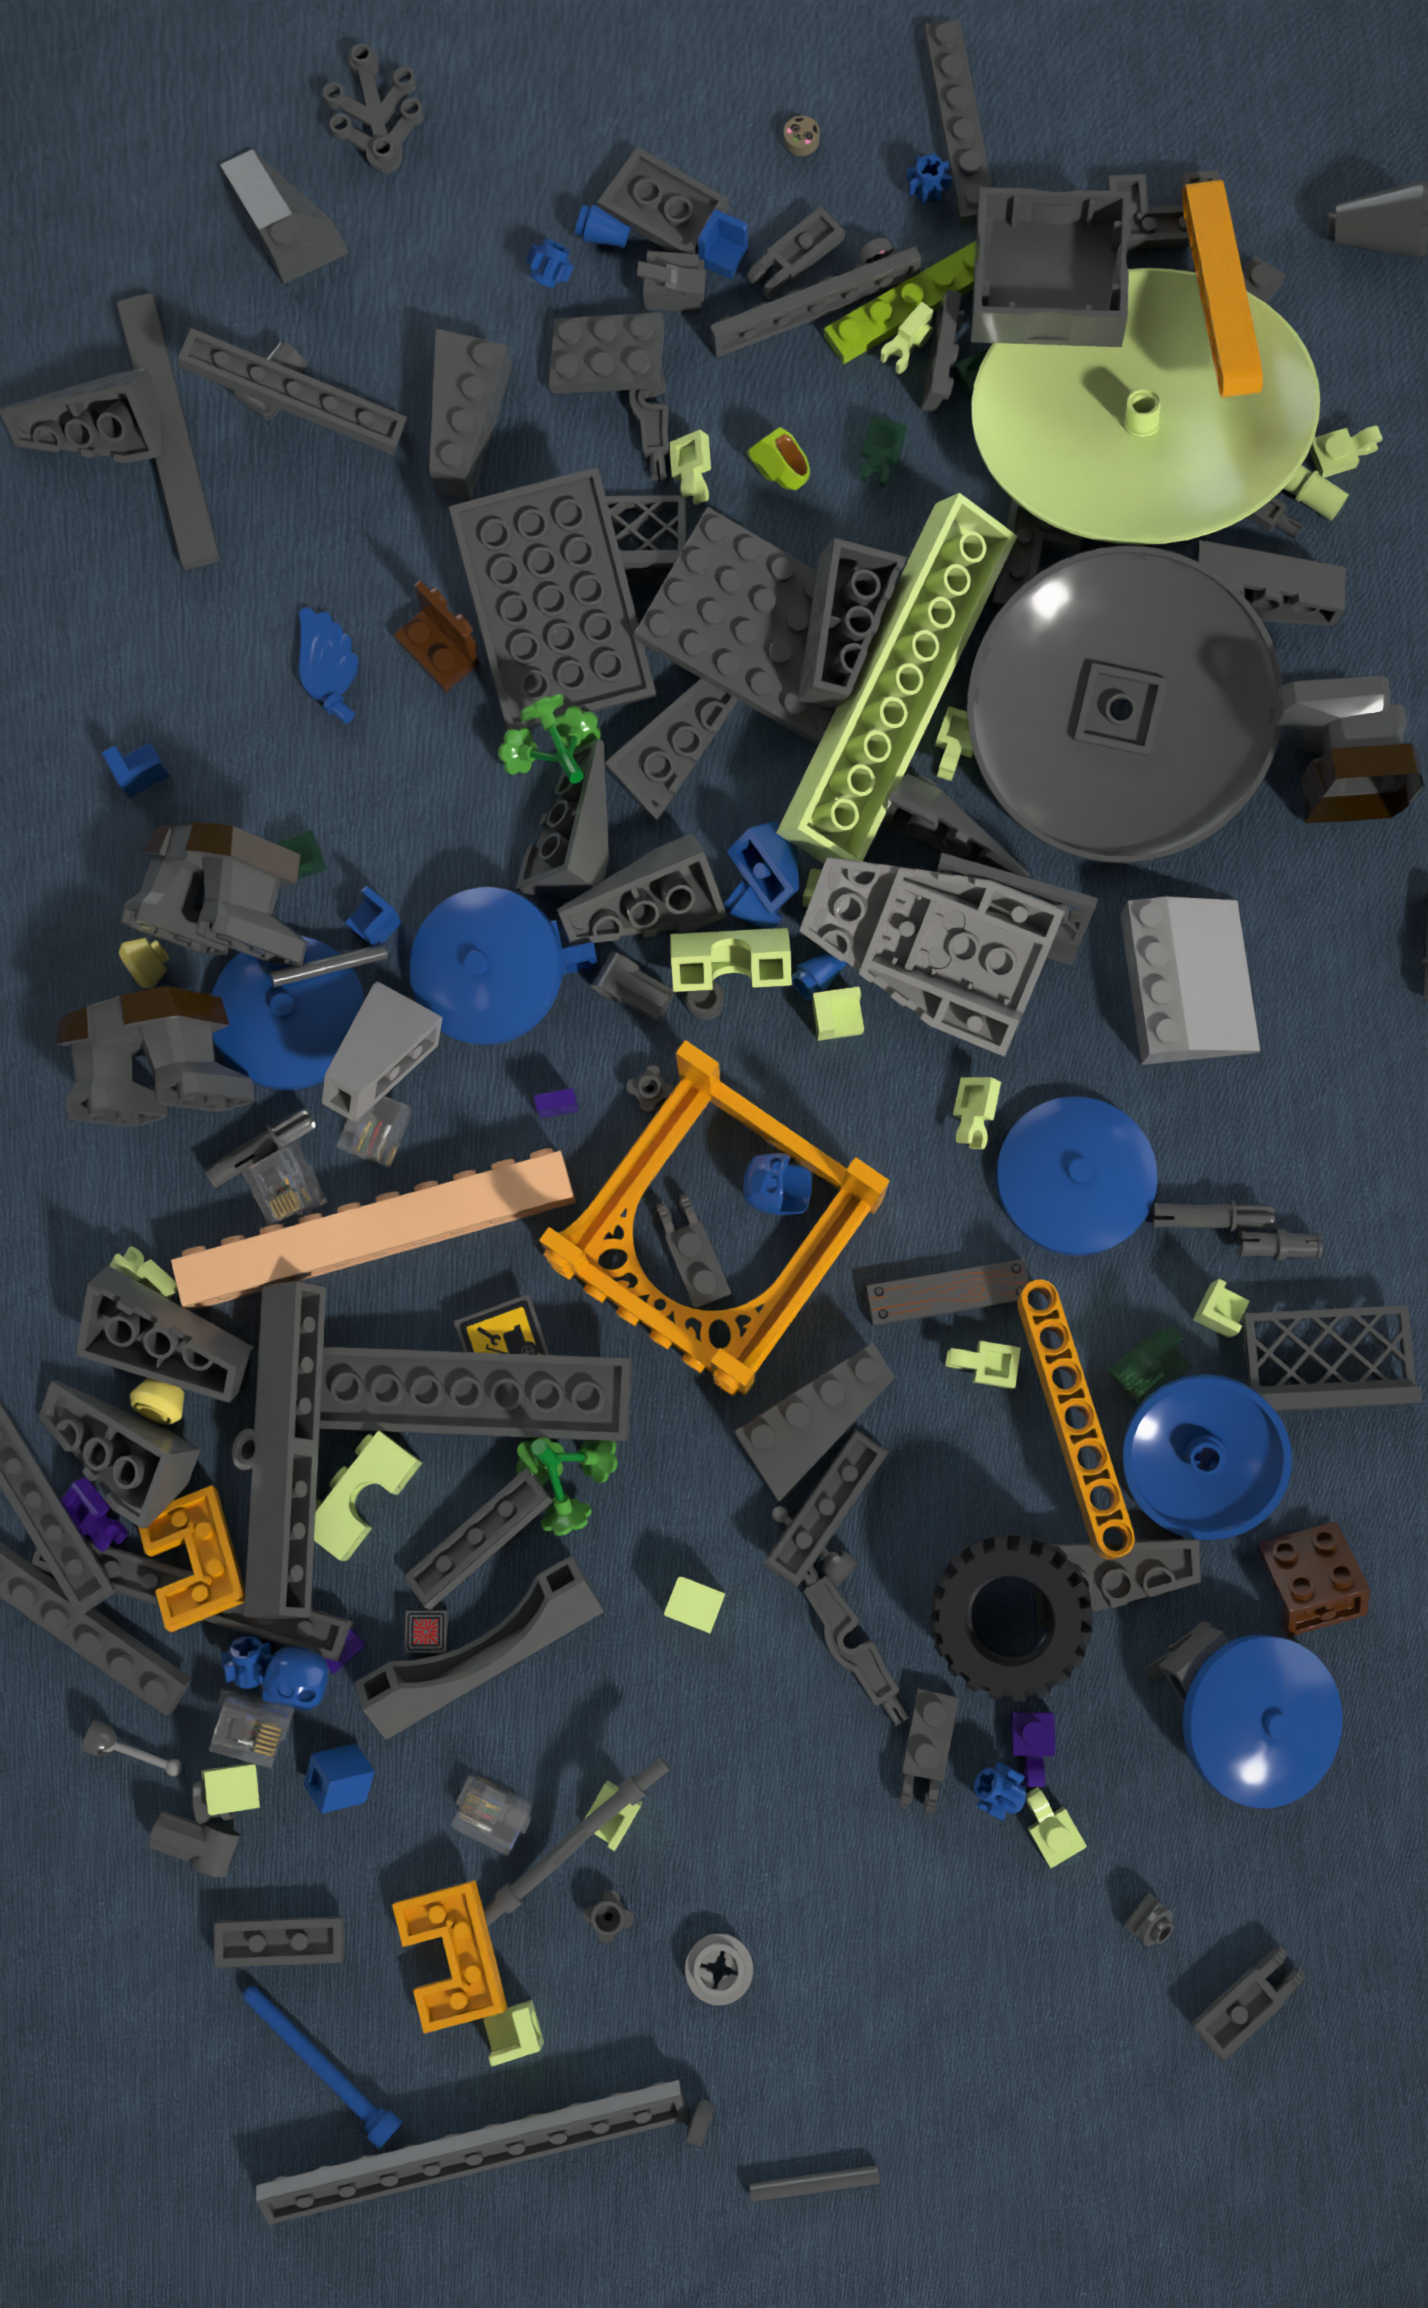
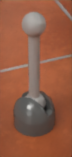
(836, 1564)
(102, 1740)

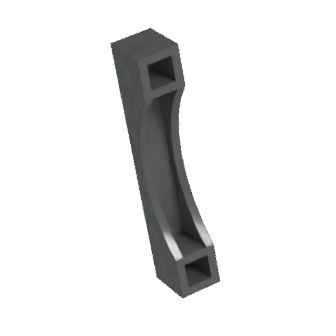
(413, 1689)

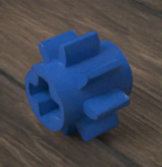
(928, 178)
(549, 263)
(246, 1661)
(1000, 1791)

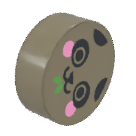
(801, 135)

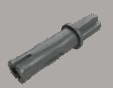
(259, 1147)
(1213, 1216)

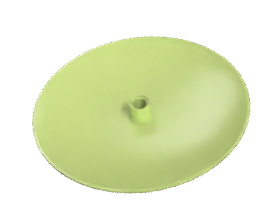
(1136, 433)

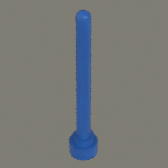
(378, 2122)

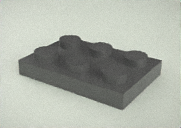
(661, 202)
(607, 353)

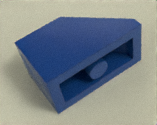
(767, 864)

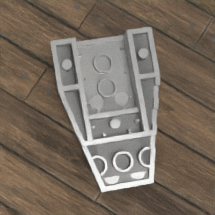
(937, 942)

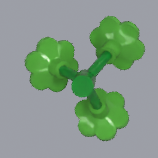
(567, 729)
(545, 1462)

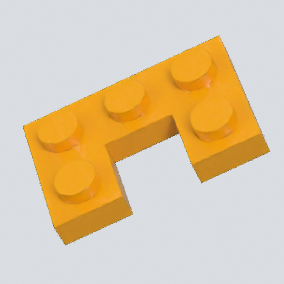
(217, 1575)
(475, 1982)

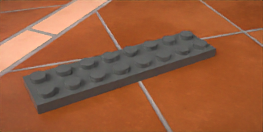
(476, 1393)

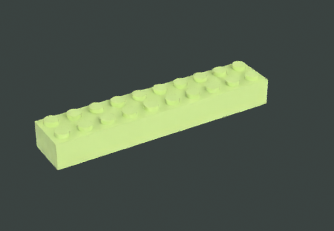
(899, 682)

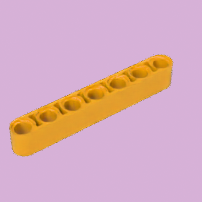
(1222, 289)
(1073, 1439)

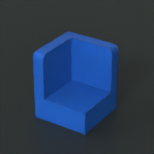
(723, 243)
(137, 769)
(373, 919)
(575, 957)
(338, 1778)

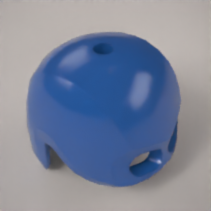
(777, 1186)
(296, 1678)

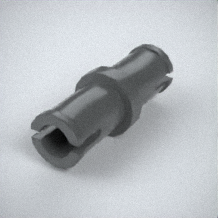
(1279, 1244)

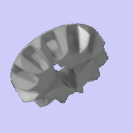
(731, 1985)

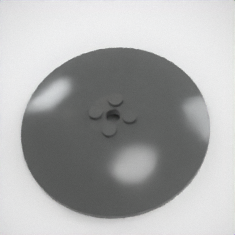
(1139, 632)

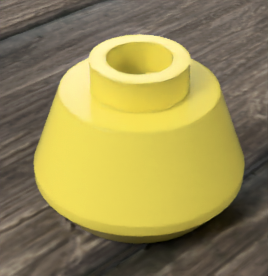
(144, 961)
(158, 1401)

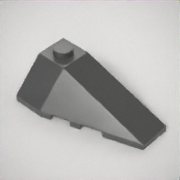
(286, 222)
(100, 417)
(936, 821)
(574, 839)
(654, 894)
(127, 1456)

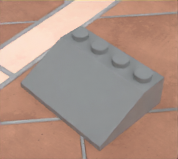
(1188, 979)

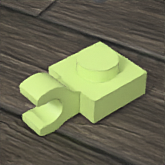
(912, 333)
(1340, 452)
(688, 461)
(955, 740)
(973, 1105)
(146, 1273)
(992, 1363)
(1054, 1831)

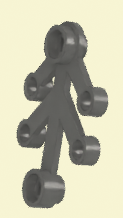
(374, 113)

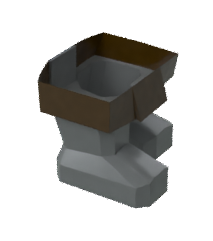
(1364, 761)
(240, 888)
(174, 1034)

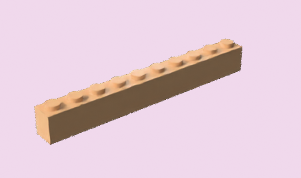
(373, 1230)

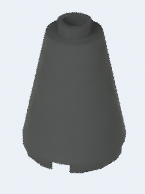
(1385, 220)

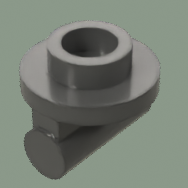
(1150, 1922)

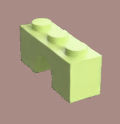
(706, 955)
(378, 1462)

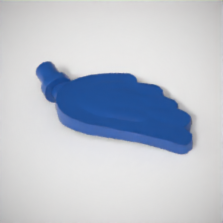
(326, 662)

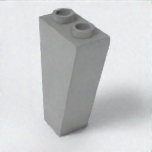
(379, 1051)

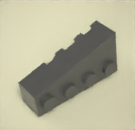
(465, 406)
(1279, 585)
(845, 614)
(159, 1339)
(809, 1422)

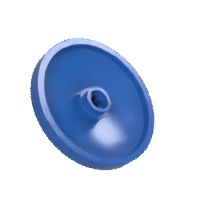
(486, 965)
(288, 1031)
(1076, 1176)
(1207, 1457)
(1262, 1721)

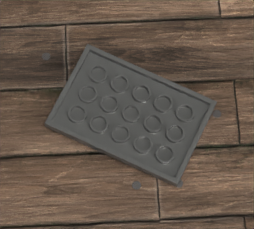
(552, 597)
(739, 621)

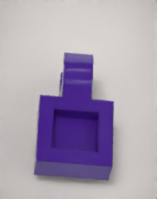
(89, 1512)
(1033, 1738)

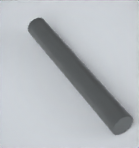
(328, 965)
(814, 2183)

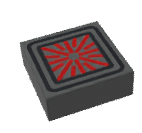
(426, 1631)

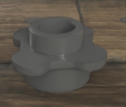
(649, 1100)
(596, 1916)

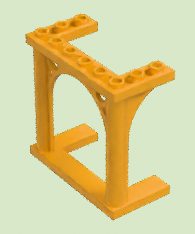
(581, 1244)

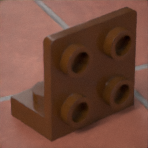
(439, 639)
(1315, 1578)

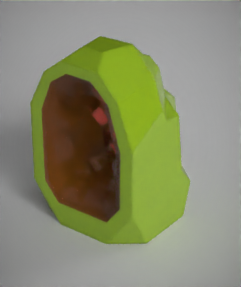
(781, 459)

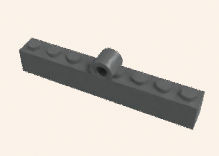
(284, 1452)

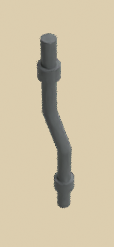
(629, 1792)

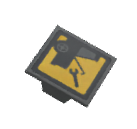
(503, 1329)

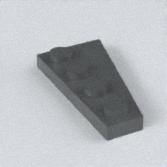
(669, 747)
(1145, 1571)

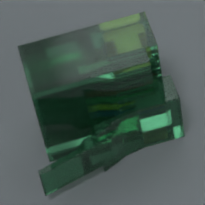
(1150, 1365)

